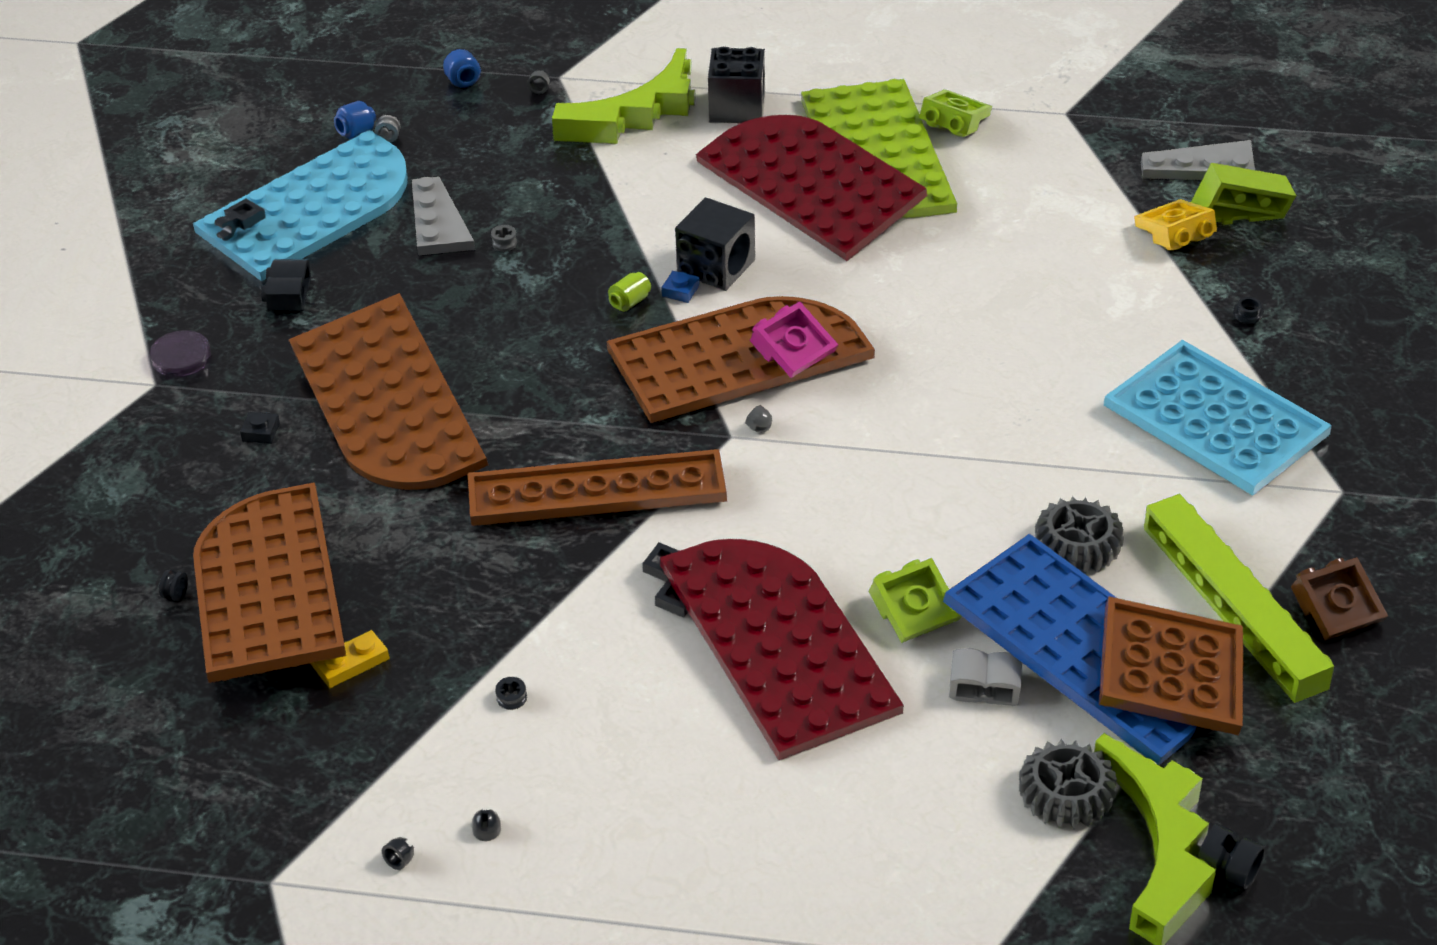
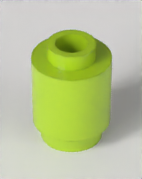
(629, 291)

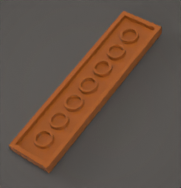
(596, 487)

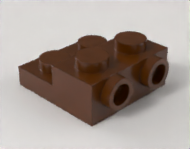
(1338, 597)

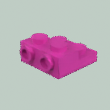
(792, 339)

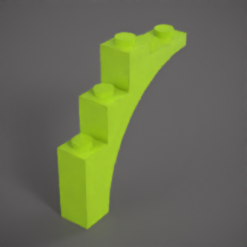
(637, 109)
(1165, 801)

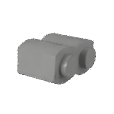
(985, 677)

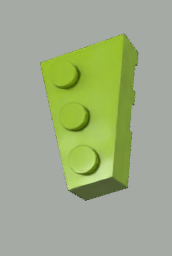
(1244, 194)

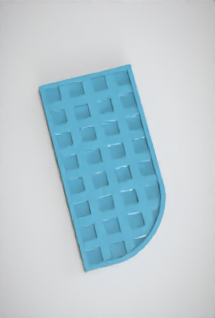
(315, 204)

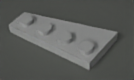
(1194, 162)
(437, 219)

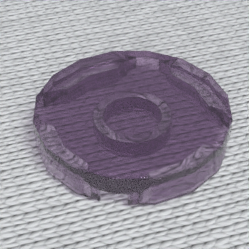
(180, 353)

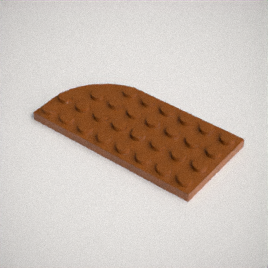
(712, 357)
(388, 399)
(266, 586)

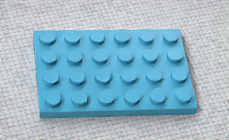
(1217, 416)

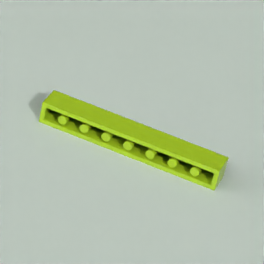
(1239, 598)

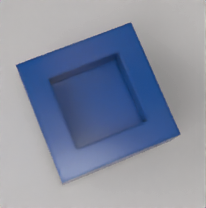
(680, 286)

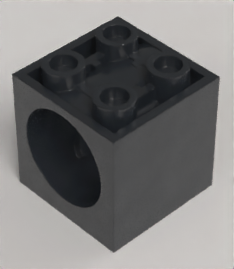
(736, 84)
(715, 243)

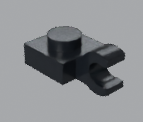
(242, 215)

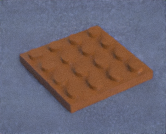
(1172, 666)

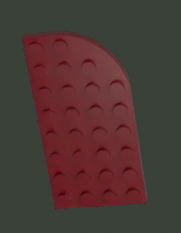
(813, 179)
(781, 642)

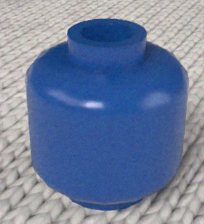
(461, 68)
(354, 119)

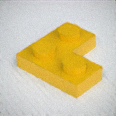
(361, 654)

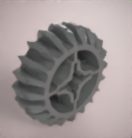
(1081, 532)
(1067, 784)

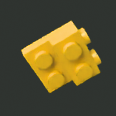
(1177, 223)

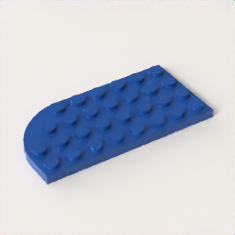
(1055, 626)

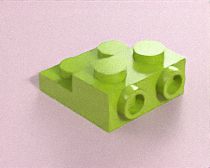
(954, 112)
(913, 599)

